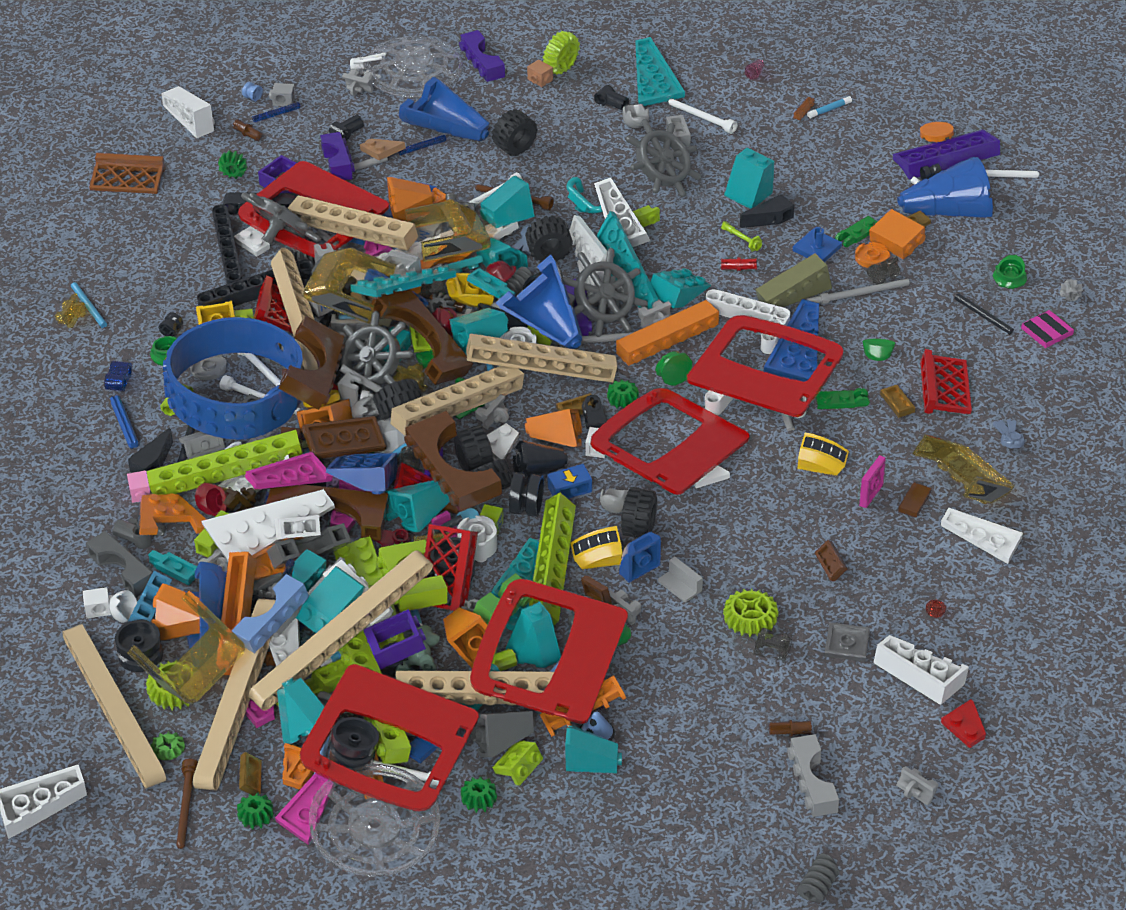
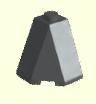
(501, 730)

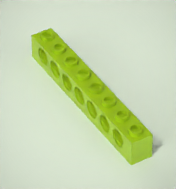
(223, 464)
(554, 548)
(393, 742)

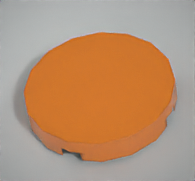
(936, 131)
(871, 254)

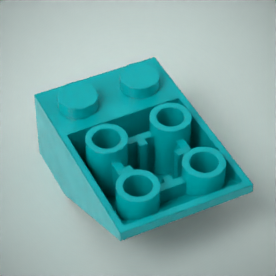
(678, 286)
(309, 568)

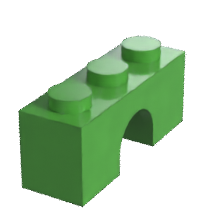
(487, 604)

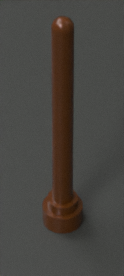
(544, 202)
(188, 769)

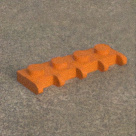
(609, 691)

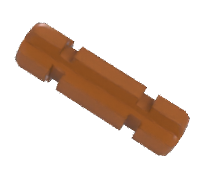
(803, 108)

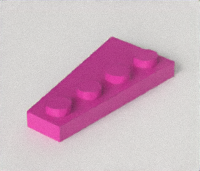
(289, 472)

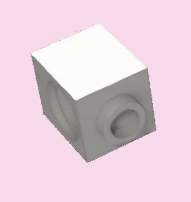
(282, 94)

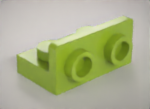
(647, 215)
(519, 761)

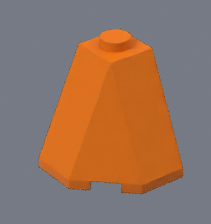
(407, 195)
(331, 412)
(556, 427)
(173, 614)
(465, 633)

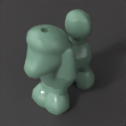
(423, 657)

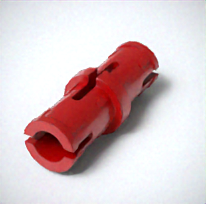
(738, 264)

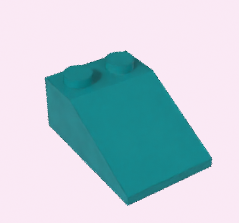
(329, 599)

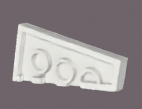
(286, 642)

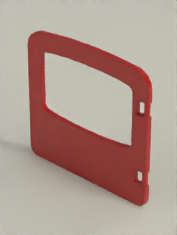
(316, 184)
(760, 387)
(686, 462)
(582, 664)
(400, 706)

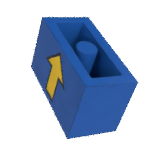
(570, 481)

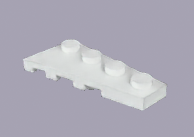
(984, 534)

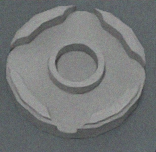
(209, 368)

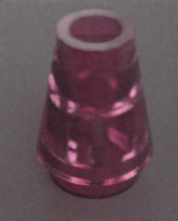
(754, 69)

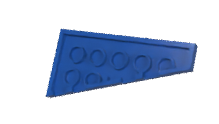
(793, 359)

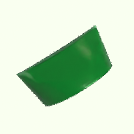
(878, 348)

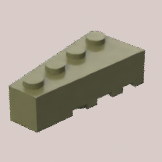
(796, 283)

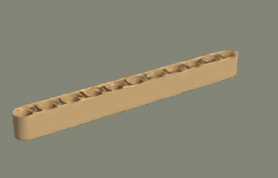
(292, 292)
(342, 628)
(114, 706)
(230, 712)

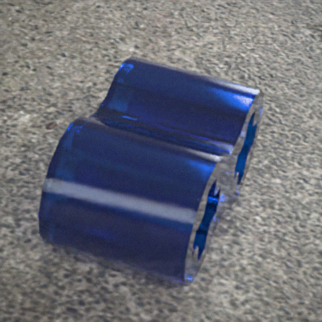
(118, 376)

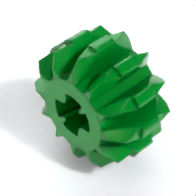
(232, 164)
(622, 393)
(478, 794)
(255, 810)

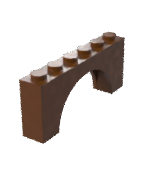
(326, 347)
(448, 359)
(462, 487)
(364, 507)

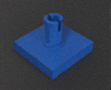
(817, 243)

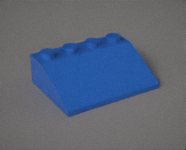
(366, 471)

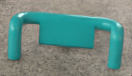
(582, 203)

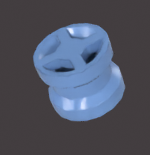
(252, 91)

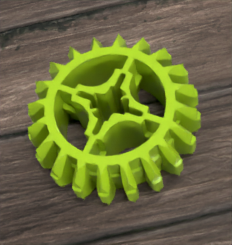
(561, 52)
(750, 617)
(160, 695)

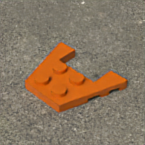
(167, 509)

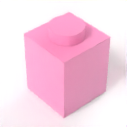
(138, 485)

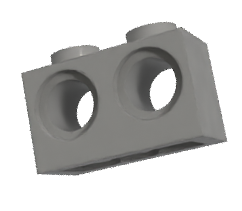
(681, 129)

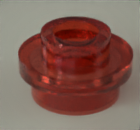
(935, 608)

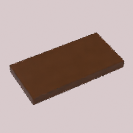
(344, 437)

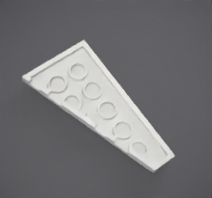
(255, 527)

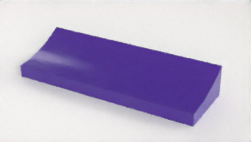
(948, 152)

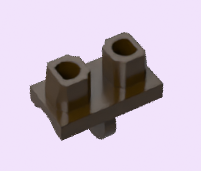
(236, 498)

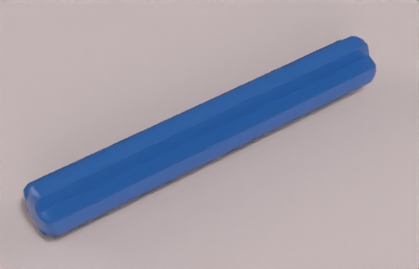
(124, 421)

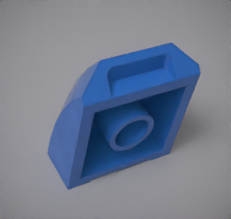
(640, 556)

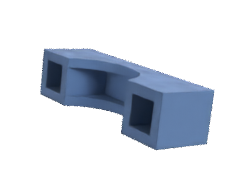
(257, 630)

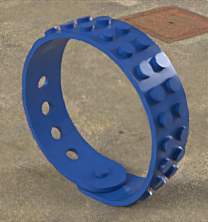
(223, 337)

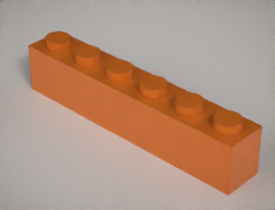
(667, 332)
(238, 590)

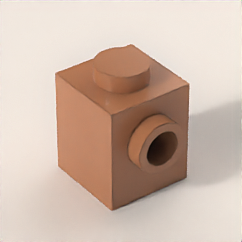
(540, 73)

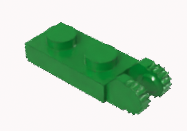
(856, 232)
(842, 399)

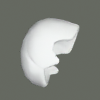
(122, 605)

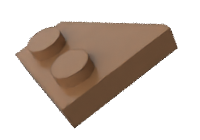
(381, 148)

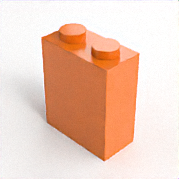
(898, 233)

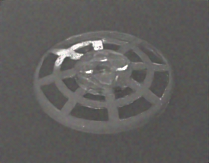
(414, 61)
(372, 812)

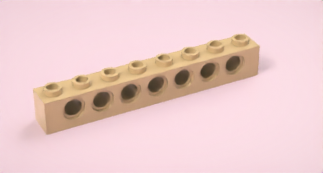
(355, 223)
(541, 358)
(459, 396)
(451, 680)

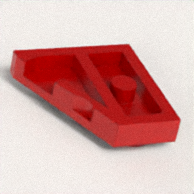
(409, 476)
(965, 724)

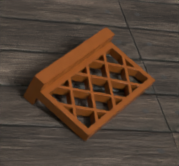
(129, 164)

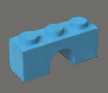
(144, 608)

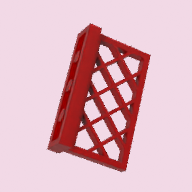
(266, 302)
(931, 382)
(463, 566)

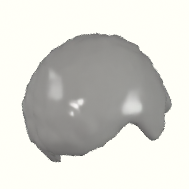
(634, 115)
(364, 408)
(613, 500)

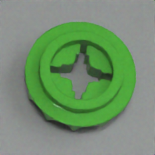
(165, 753)

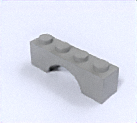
(820, 795)

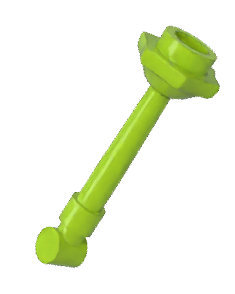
(754, 243)

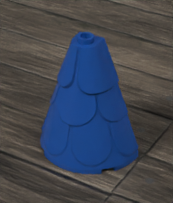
(444, 112)
(952, 192)
(546, 306)
(211, 594)

